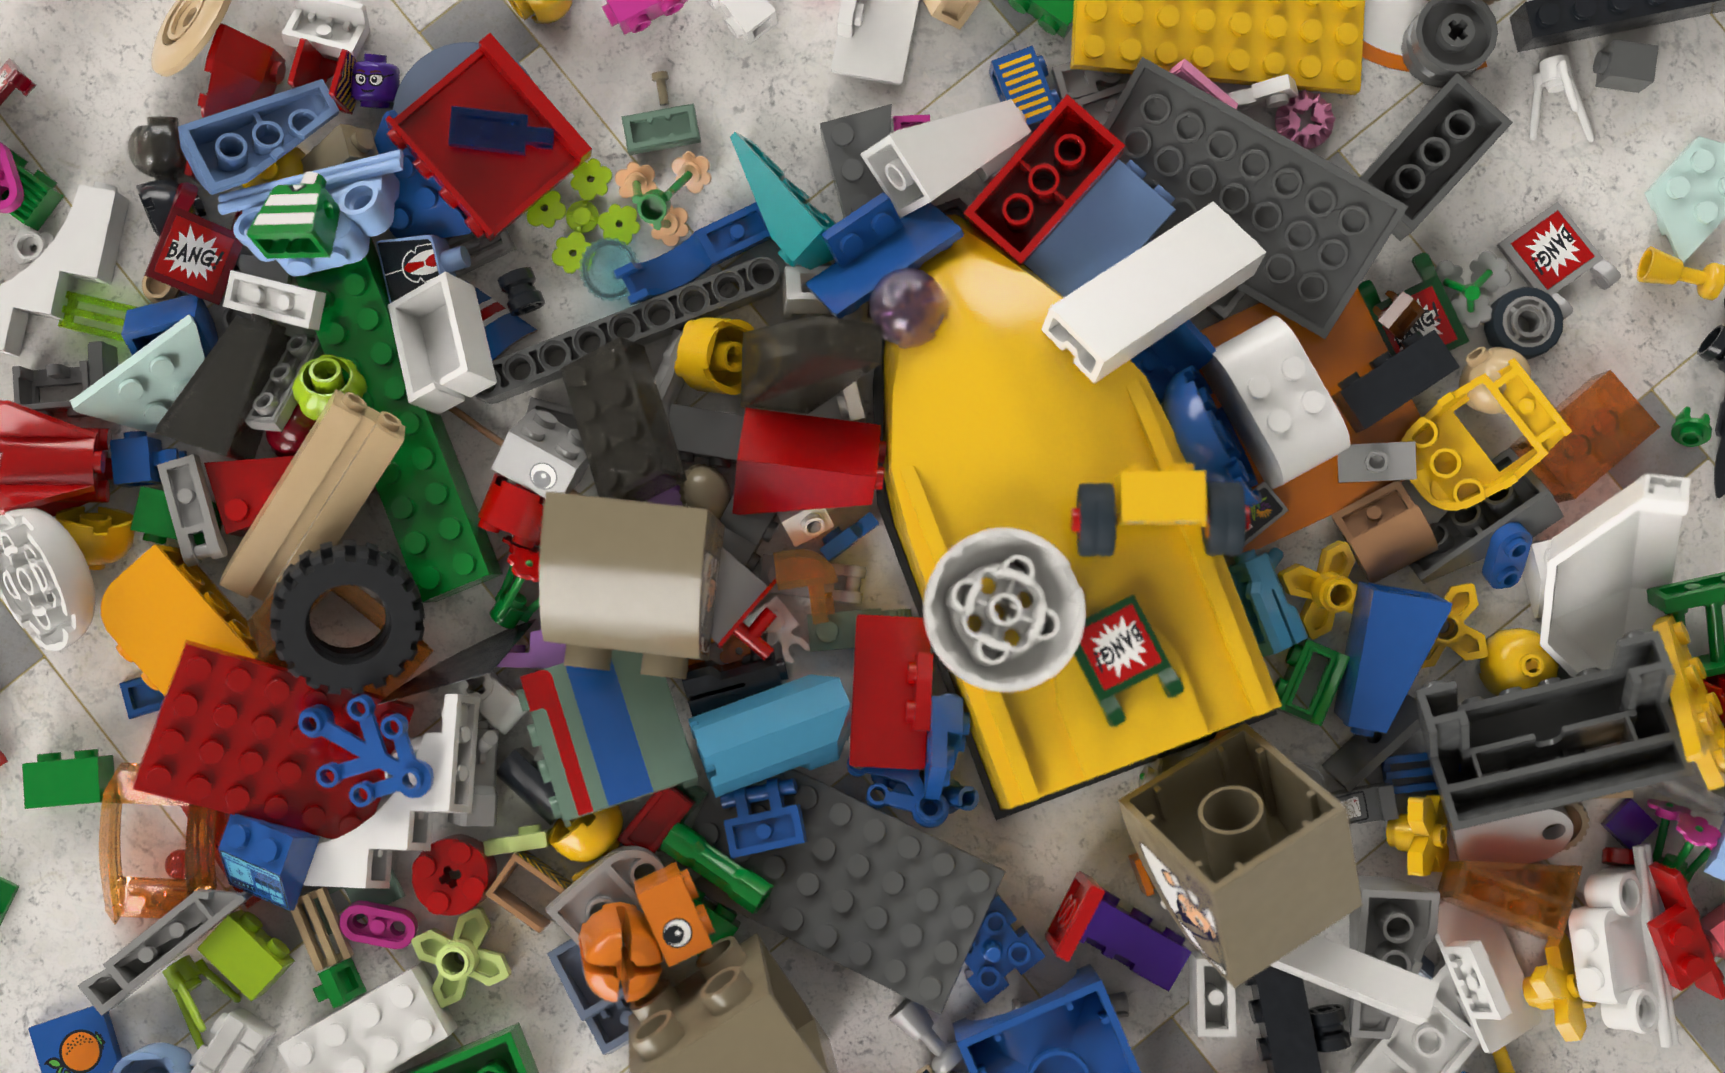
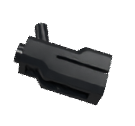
(718, 685)

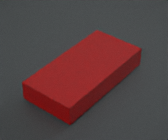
(656, 819)

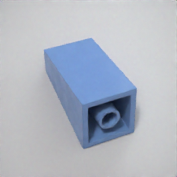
(1102, 229)

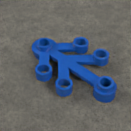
(370, 751)
(902, 801)

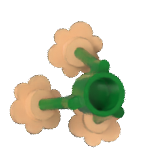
(655, 205)

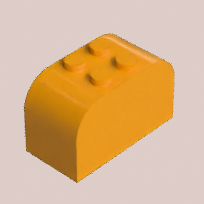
(162, 605)

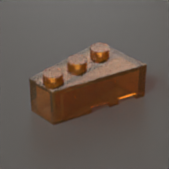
(1514, 894)

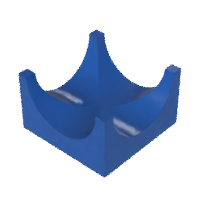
(1056, 1034)

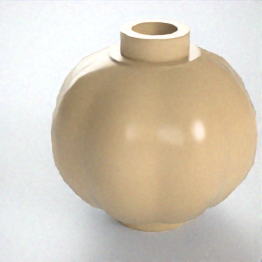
(1488, 362)

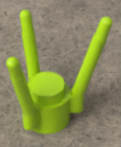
(182, 979)

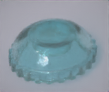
(598, 267)

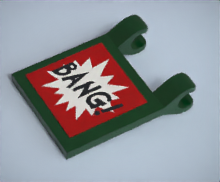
(1431, 297)
(1120, 652)

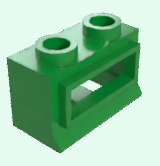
(1298, 660)

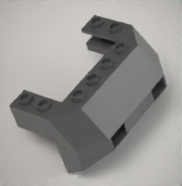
(1545, 736)

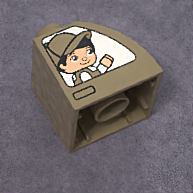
(628, 581)
(1244, 852)

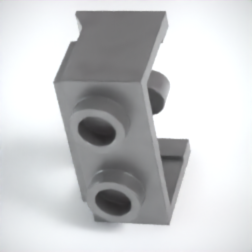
(28, 381)

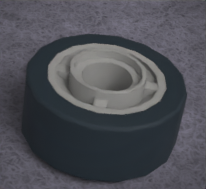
(1538, 309)

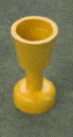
(1663, 268)

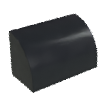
(524, 778)

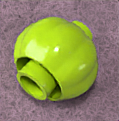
(319, 381)

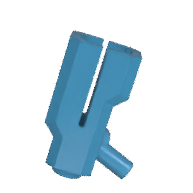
(1271, 617)

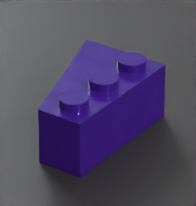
(1136, 943)

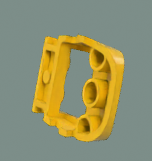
(1450, 462)

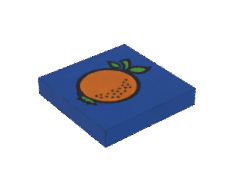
(76, 1043)

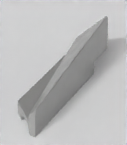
(159, 946)

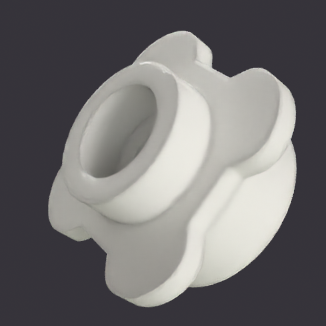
(25, 240)

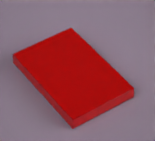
(1074, 915)

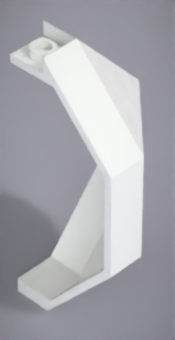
(1604, 569)

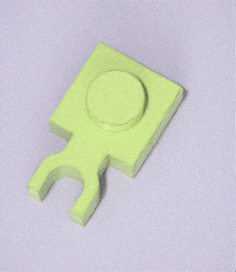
(529, 838)

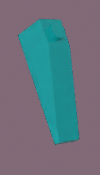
(789, 220)

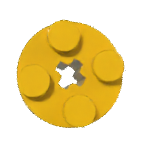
(712, 354)

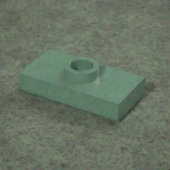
(661, 129)

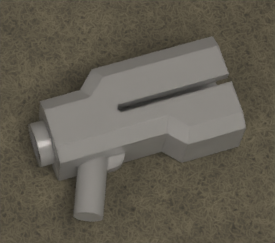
(484, 793)

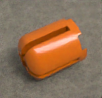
(608, 961)

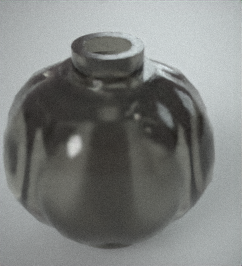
(157, 149)

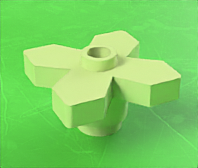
(479, 963)

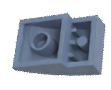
(605, 1019)

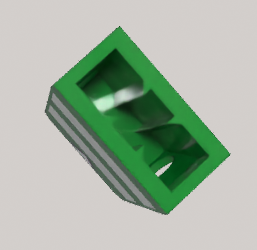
(297, 220)

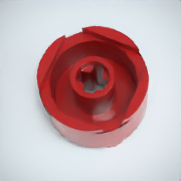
(513, 511)
(447, 895)

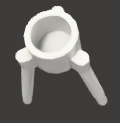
(1557, 76)

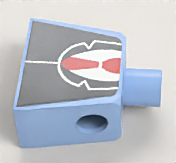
(416, 260)

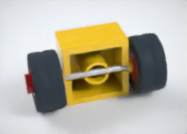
(1161, 498)

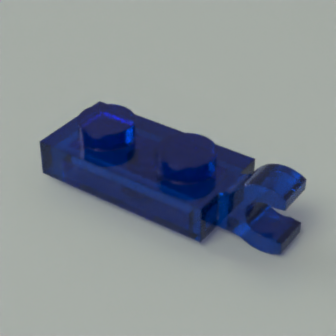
(496, 131)

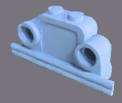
(365, 198)

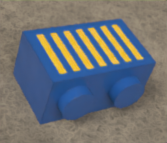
(1023, 80)

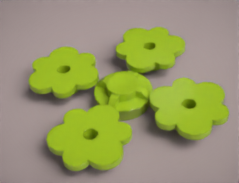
(583, 215)

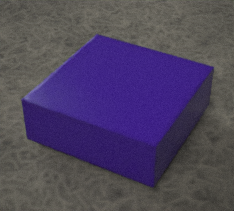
(1629, 824)

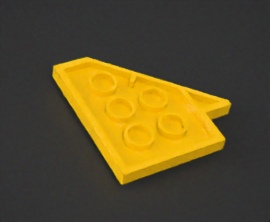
(1693, 706)

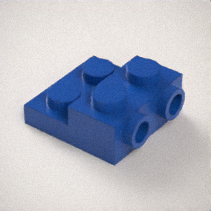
(944, 741)

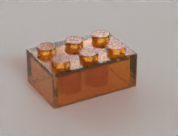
(1605, 429)

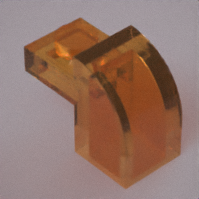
(807, 570)

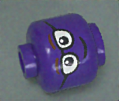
(375, 81)

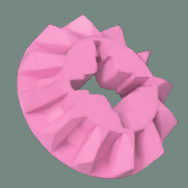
(1312, 135)

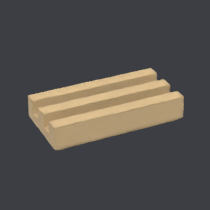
(308, 936)

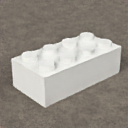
(374, 1029)

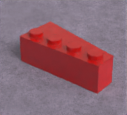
(243, 489)

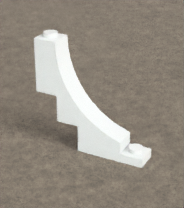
(81, 250)
(405, 823)

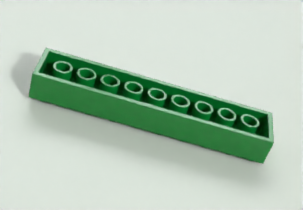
(424, 481)

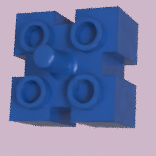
(999, 951)

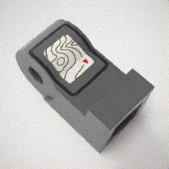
(1369, 802)

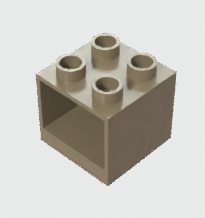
(728, 1019)

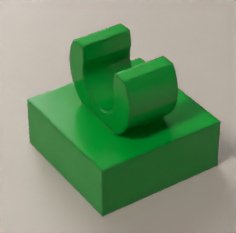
(339, 983)

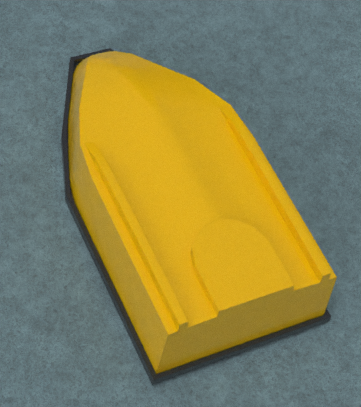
(999, 434)

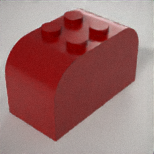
(1044, 180)

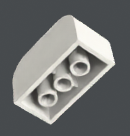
(1276, 401)

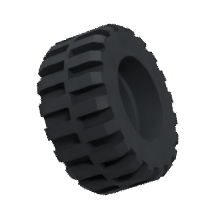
(352, 665)

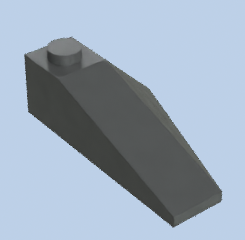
(1466, 533)

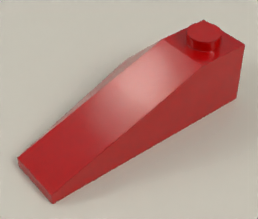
(240, 73)

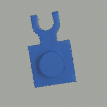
(839, 541)

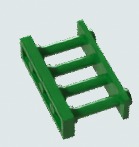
(1692, 593)

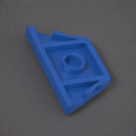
(419, 205)

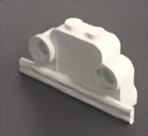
(1616, 951)

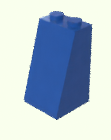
(1386, 648)

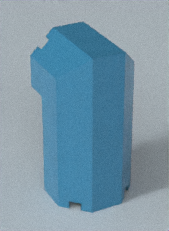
(773, 732)

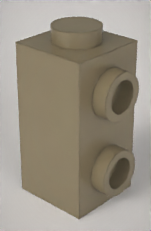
(340, 146)

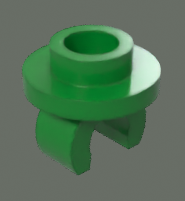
(1691, 431)

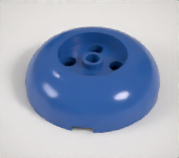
(1206, 433)

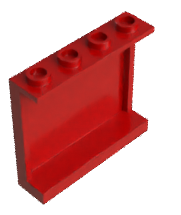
(487, 184)

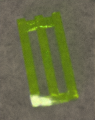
(71, 311)

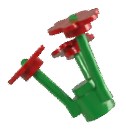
(510, 603)

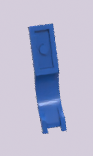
(695, 255)

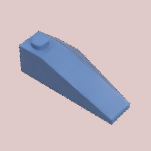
(251, 137)

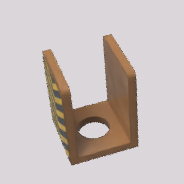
(516, 905)

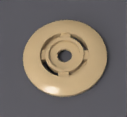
(183, 39)

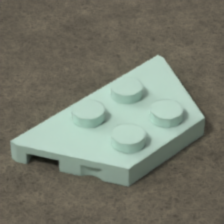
(1690, 196)
(147, 382)

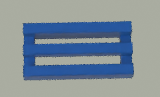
(1388, 775)

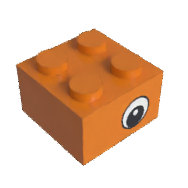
(674, 918)

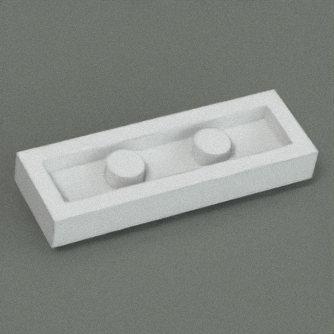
(274, 300)

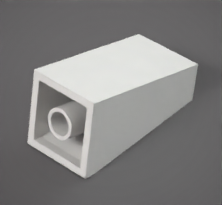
(933, 156)

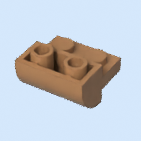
(1385, 531)

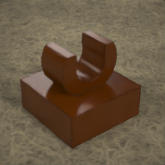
(1400, 315)

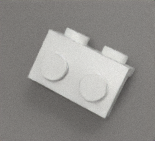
(328, 26)

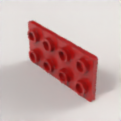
(890, 692)

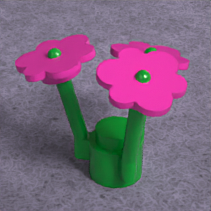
(1694, 830)

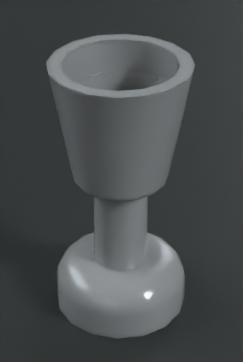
(917, 1023)

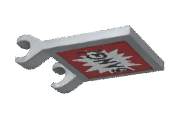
(1554, 253)

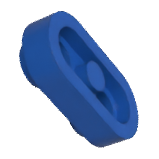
(1507, 555)

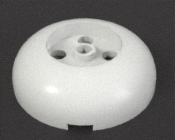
(45, 578)
(1046, 629)

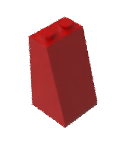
(805, 463)

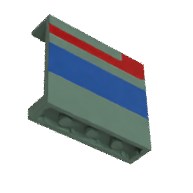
(605, 735)

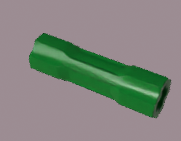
(695, 852)

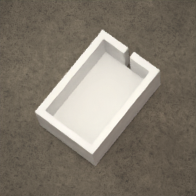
(441, 343)

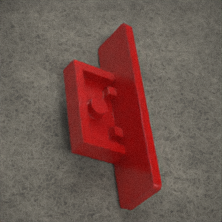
(1680, 937)

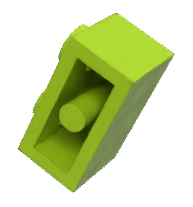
(246, 953)

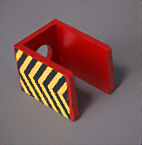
(312, 66)

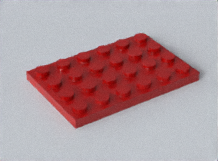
(236, 744)

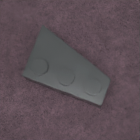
(843, 143)

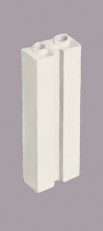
(1153, 291)

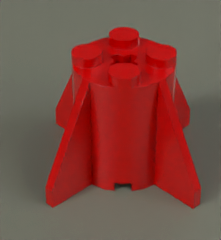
(50, 461)

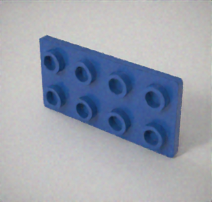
(874, 244)

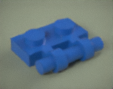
(767, 829)

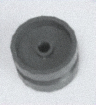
(1449, 40)

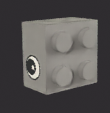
(542, 454)

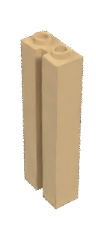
(316, 493)

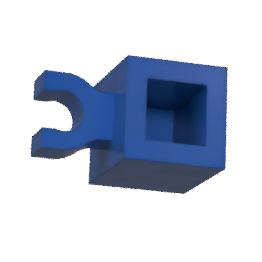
(137, 459)

